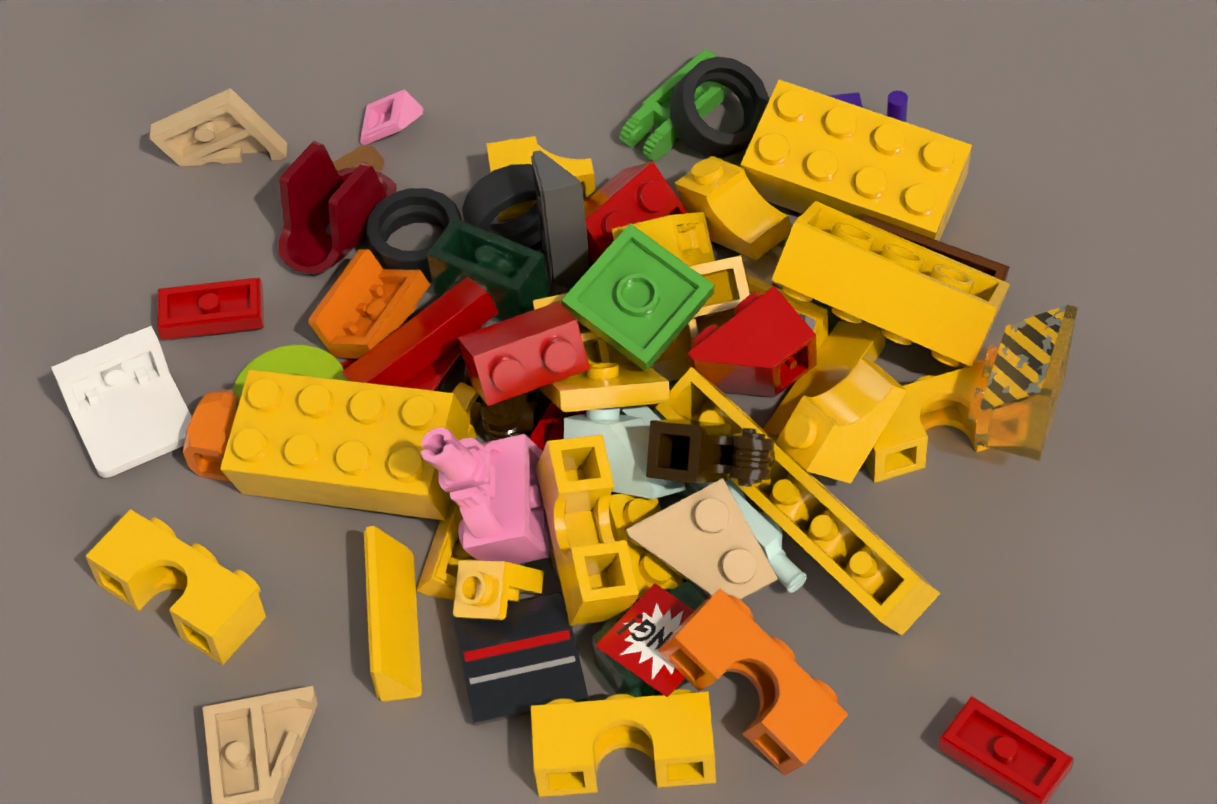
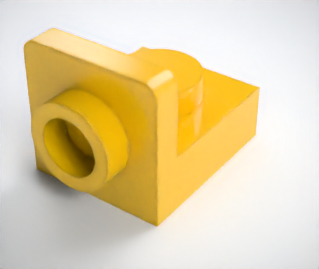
(488, 586)

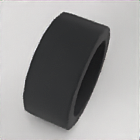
(694, 129)
(498, 192)
(403, 209)

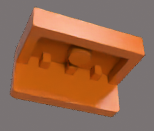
(366, 305)

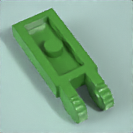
(657, 111)

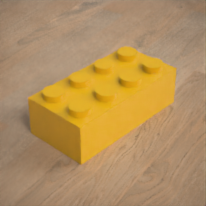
(854, 161)
(890, 284)
(340, 443)

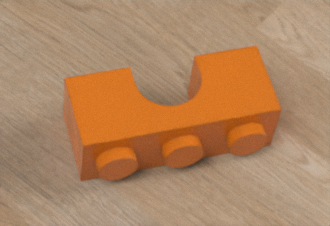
(794, 708)

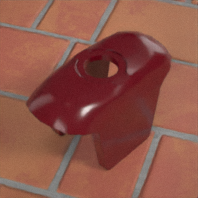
(320, 195)

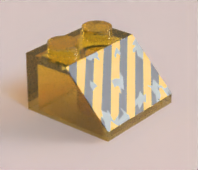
(1024, 383)

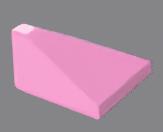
(389, 116)

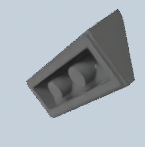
(560, 220)

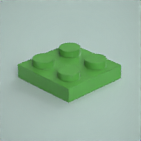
(638, 297)

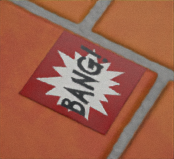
(642, 632)

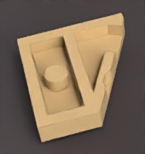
(216, 132)
(707, 543)
(256, 744)

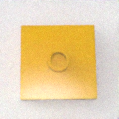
(608, 387)

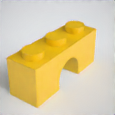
(926, 404)
(147, 558)
(591, 565)
(576, 736)

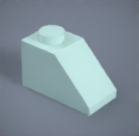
(626, 448)

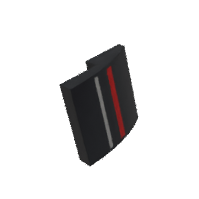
(520, 659)

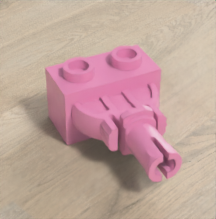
(495, 493)

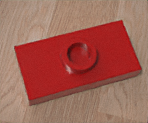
(210, 308)
(1005, 753)

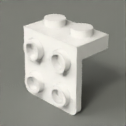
(124, 402)

